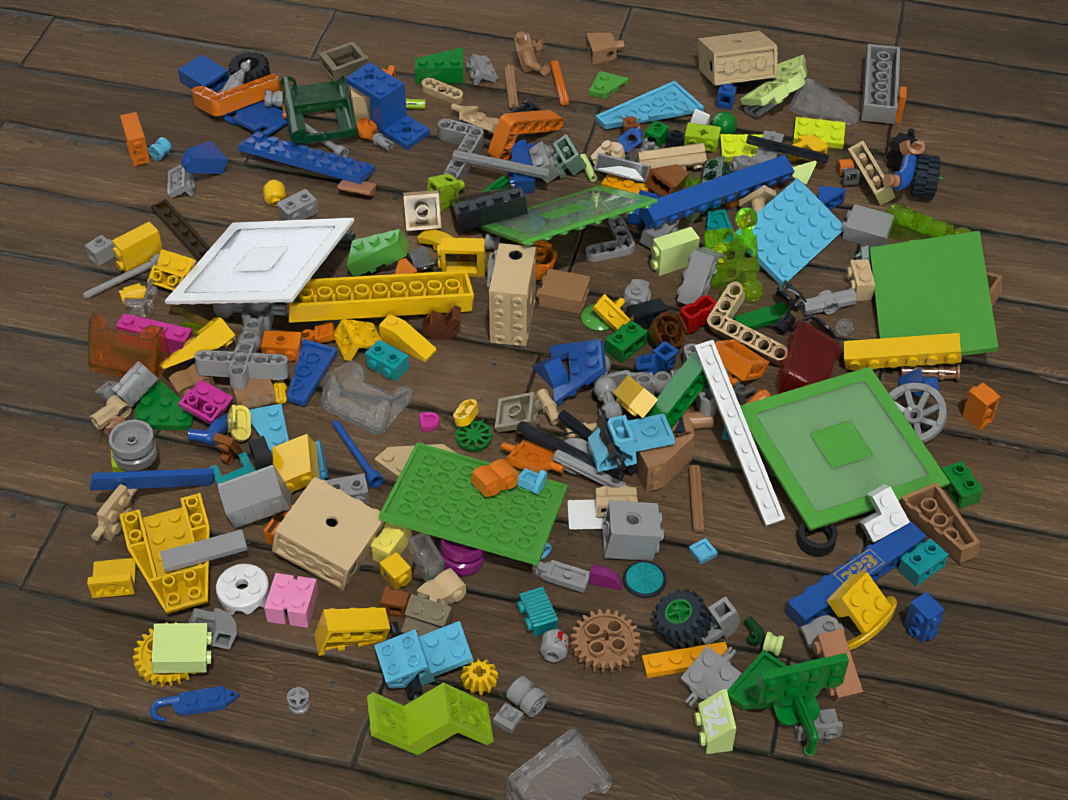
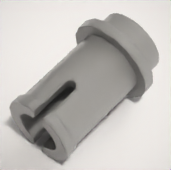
(378, 139)

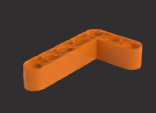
(235, 98)
(521, 123)

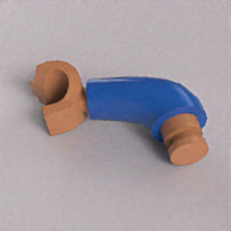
(903, 178)

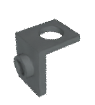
(421, 260)

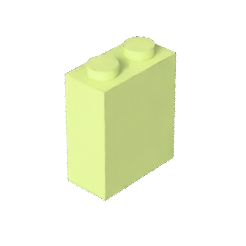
(673, 250)
(181, 648)

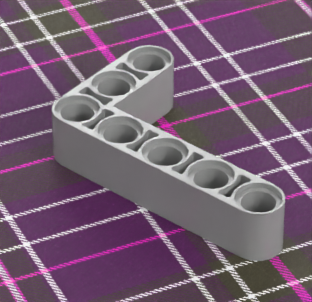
(467, 136)

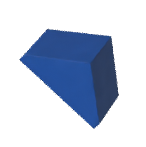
(831, 196)
(552, 372)

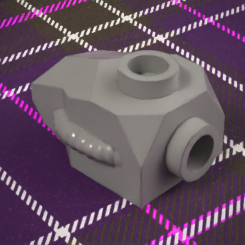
(636, 292)
(818, 626)

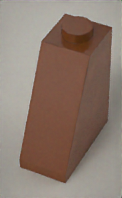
(667, 179)

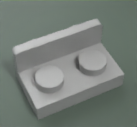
(180, 181)
(826, 726)

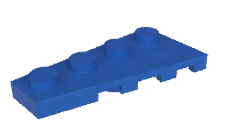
(309, 371)

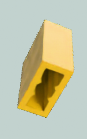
(136, 247)
(297, 462)

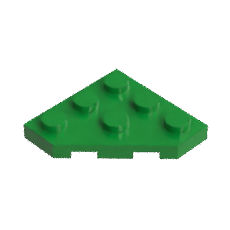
(161, 409)
(744, 688)

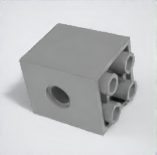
(632, 530)

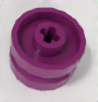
(460, 557)

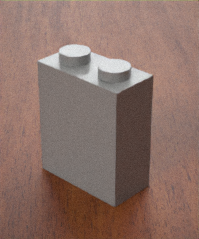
(867, 226)

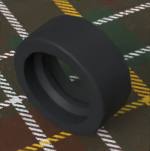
(260, 452)
(817, 549)

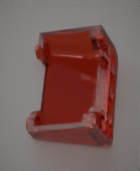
(809, 357)

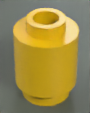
(133, 292)

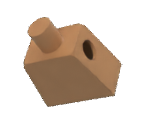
(602, 47)

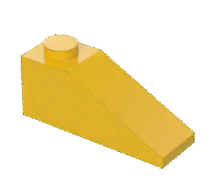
(405, 337)

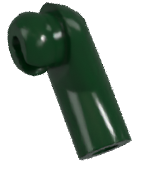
(756, 631)

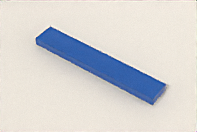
(151, 479)

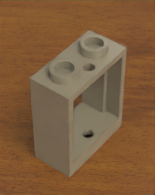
(333, 55)

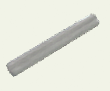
(587, 470)

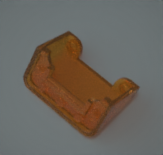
(117, 351)

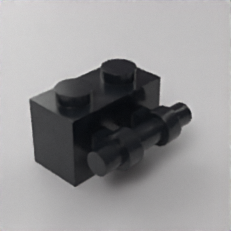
(894, 155)

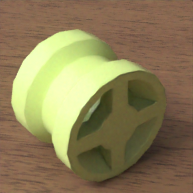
(773, 643)

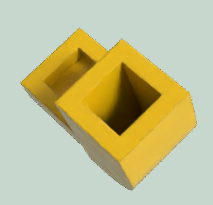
(809, 142)

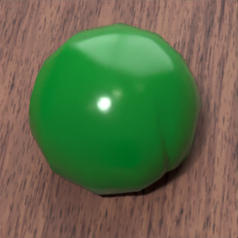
(726, 121)

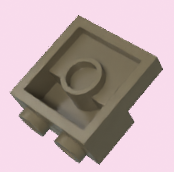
(516, 409)
(426, 614)

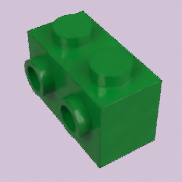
(625, 341)
(963, 487)

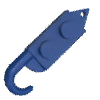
(195, 701)

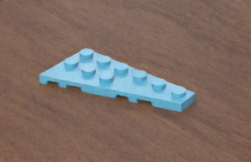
(661, 103)

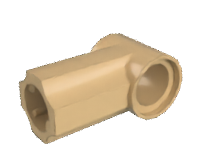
(114, 407)

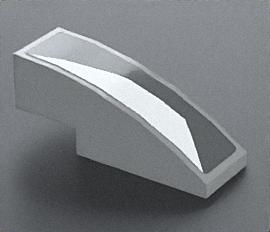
(621, 167)

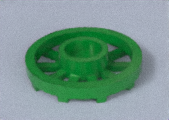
(474, 436)

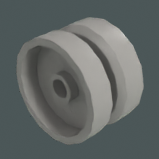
(133, 445)

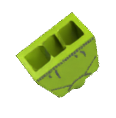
(447, 187)

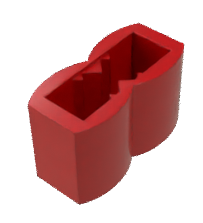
(697, 313)

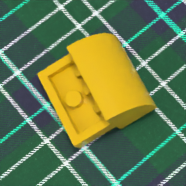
(171, 269)

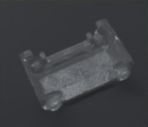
(360, 402)
(560, 772)

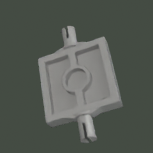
(709, 675)

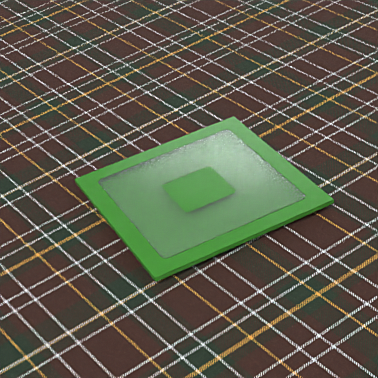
(568, 213)
(838, 445)

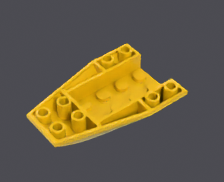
(165, 531)

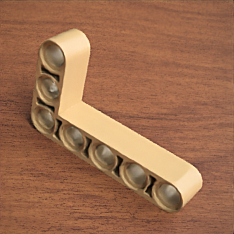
(727, 323)

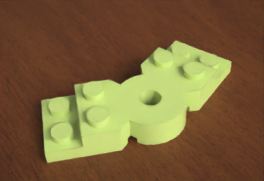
(790, 78)

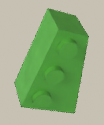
(375, 251)

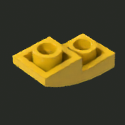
(432, 237)

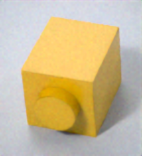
(396, 571)

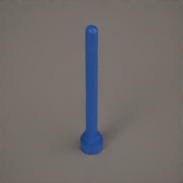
(373, 477)

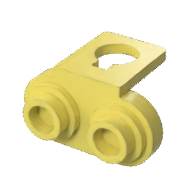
(239, 423)

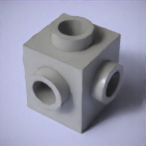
(740, 162)

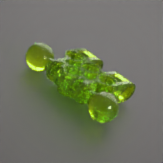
(921, 222)
(716, 240)

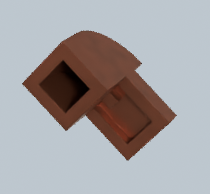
(442, 326)

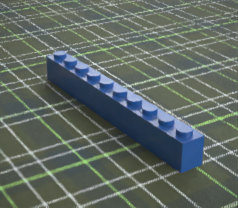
(716, 192)

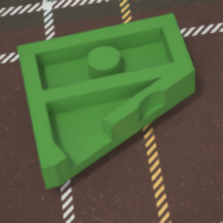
(606, 84)

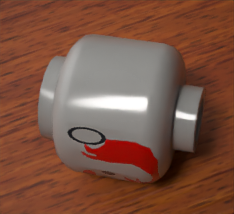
(554, 645)

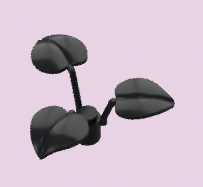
(787, 319)

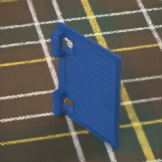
(257, 117)

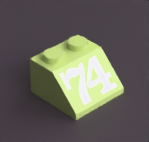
(716, 723)

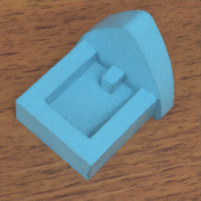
(532, 480)

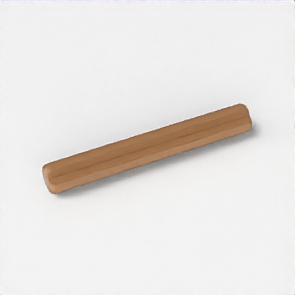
(511, 86)
(696, 498)

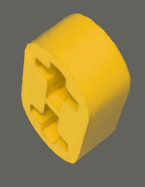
(466, 413)

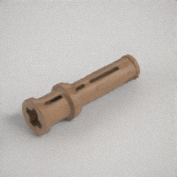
(940, 372)

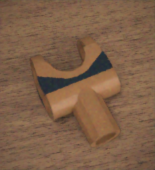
(691, 421)

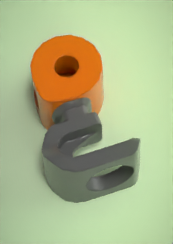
(846, 168)
(739, 389)

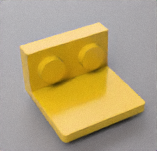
(354, 334)
(113, 578)

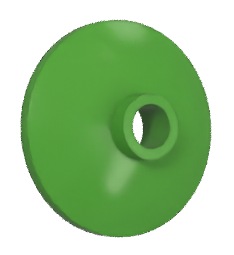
(593, 321)

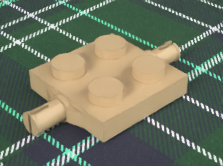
(108, 516)

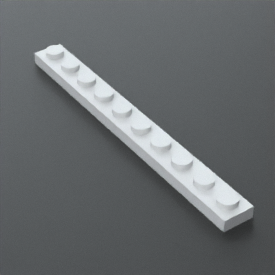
(739, 433)

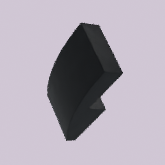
(675, 139)

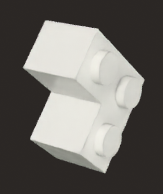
(888, 514)

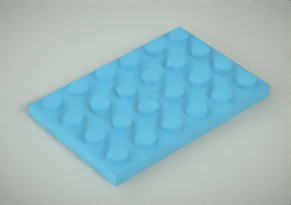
(792, 231)

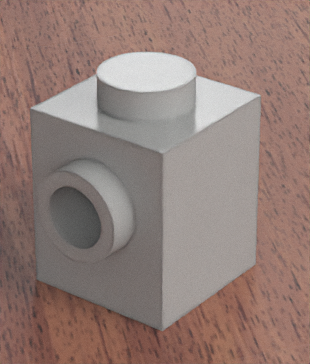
(99, 250)

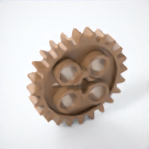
(605, 641)

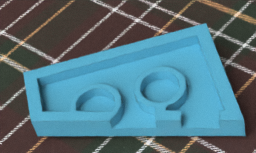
(270, 423)

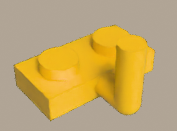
(611, 312)

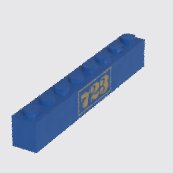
(875, 560)

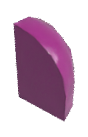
(605, 577)

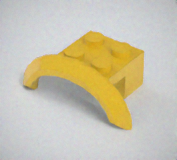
(864, 604)

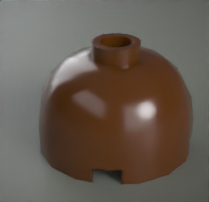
(668, 328)

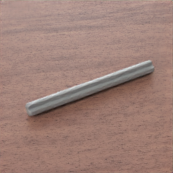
(501, 164)

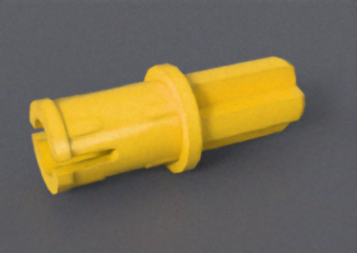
(280, 391)

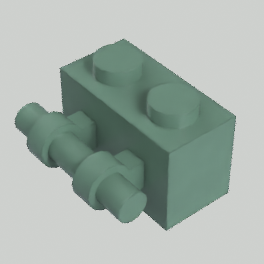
(570, 155)

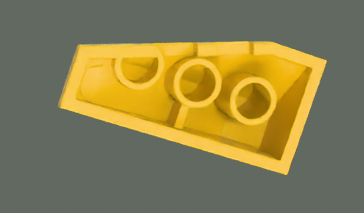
(210, 337)

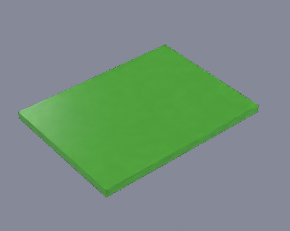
(935, 290)
(440, 500)

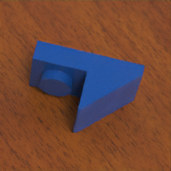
(916, 377)

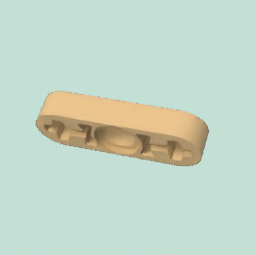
(433, 87)

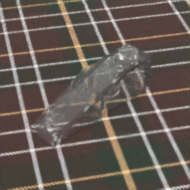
(821, 102)

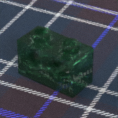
(715, 168)

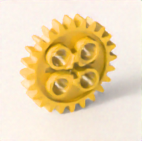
(143, 663)

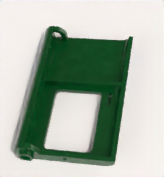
(317, 98)

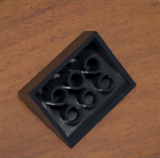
(489, 206)

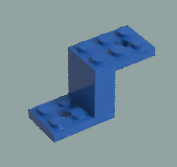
(388, 105)

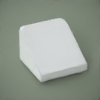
(700, 117)

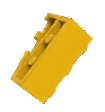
(349, 627)

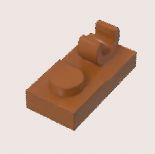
(228, 446)

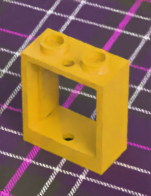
(462, 246)

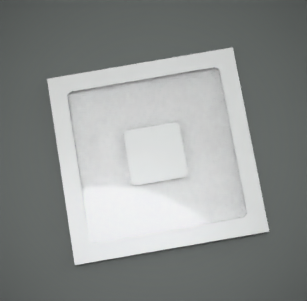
(260, 262)

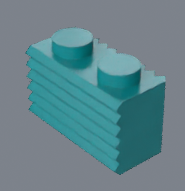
(537, 611)

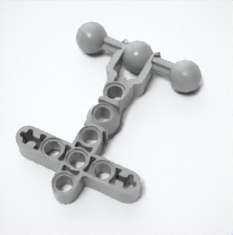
(245, 360)
(608, 383)

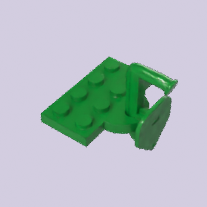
(795, 692)

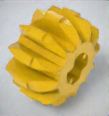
(479, 677)

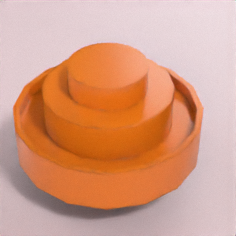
(366, 128)

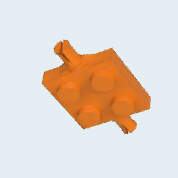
(531, 457)

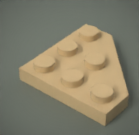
(394, 458)

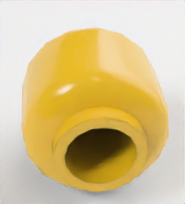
(274, 192)

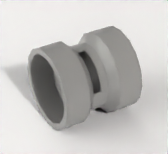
(274, 98)

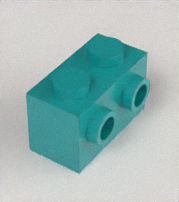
(387, 360)
(922, 562)

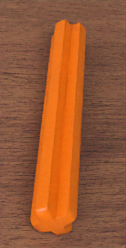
(559, 82)

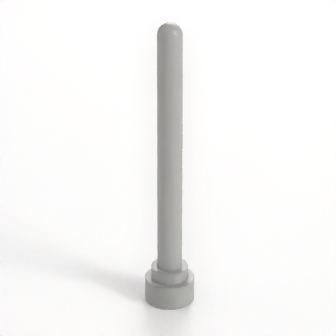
(340, 149)
(123, 277)

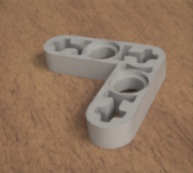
(616, 244)

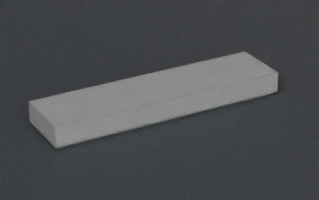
(203, 550)

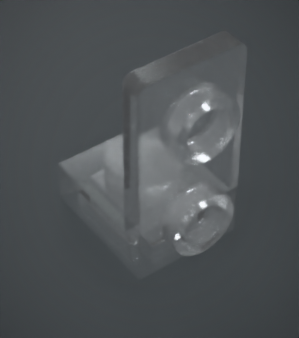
(142, 307)

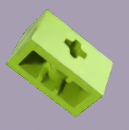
(704, 134)

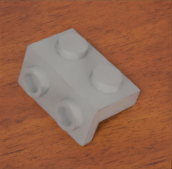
(480, 68)

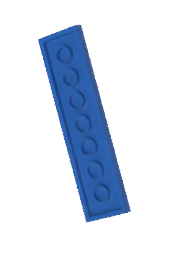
(307, 158)

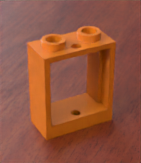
(135, 138)
(741, 360)

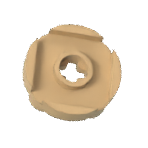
(609, 148)

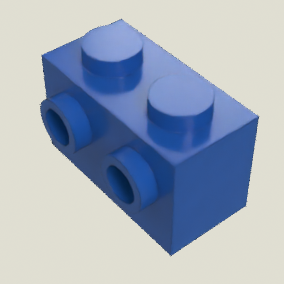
(924, 618)

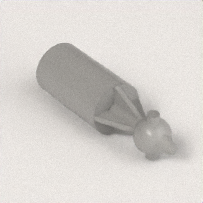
(238, 78)

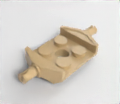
(470, 114)

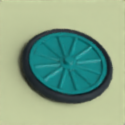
(644, 579)

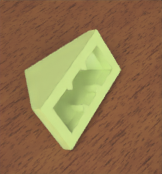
(803, 171)

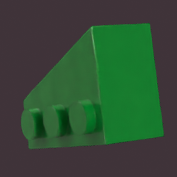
(442, 66)

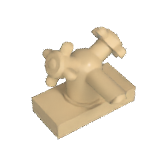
(758, 198)

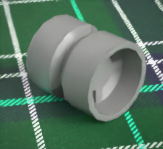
(526, 696)

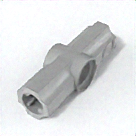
(828, 302)

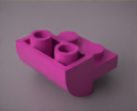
(205, 402)

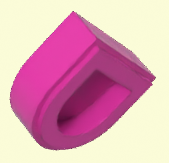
(429, 421)

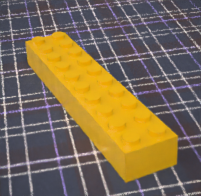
(381, 296)

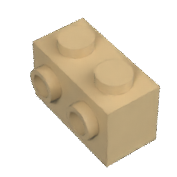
(861, 279)

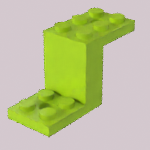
(429, 719)

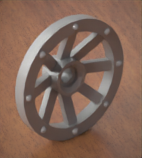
(917, 410)

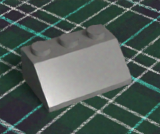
(254, 496)

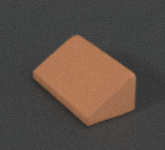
(364, 188)

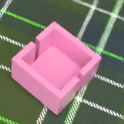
(294, 596)

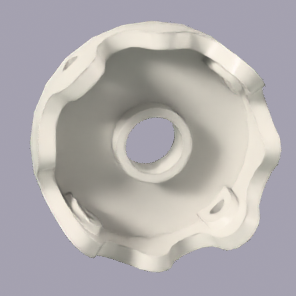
(242, 599)

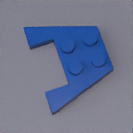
(585, 365)

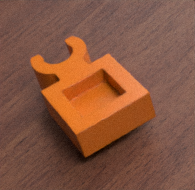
(321, 334)

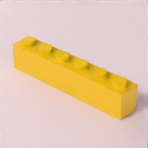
(902, 351)

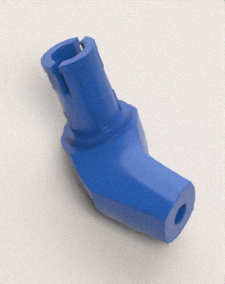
(219, 426)

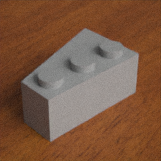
(698, 274)

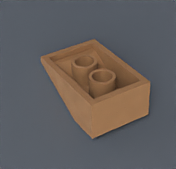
(662, 464)

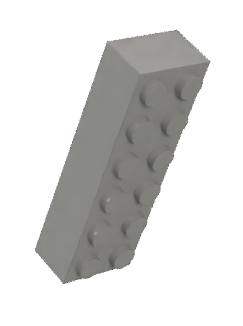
(881, 84)

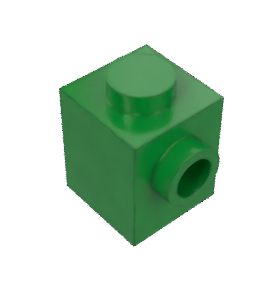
(657, 133)

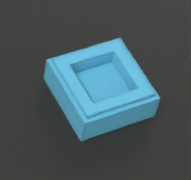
(702, 551)

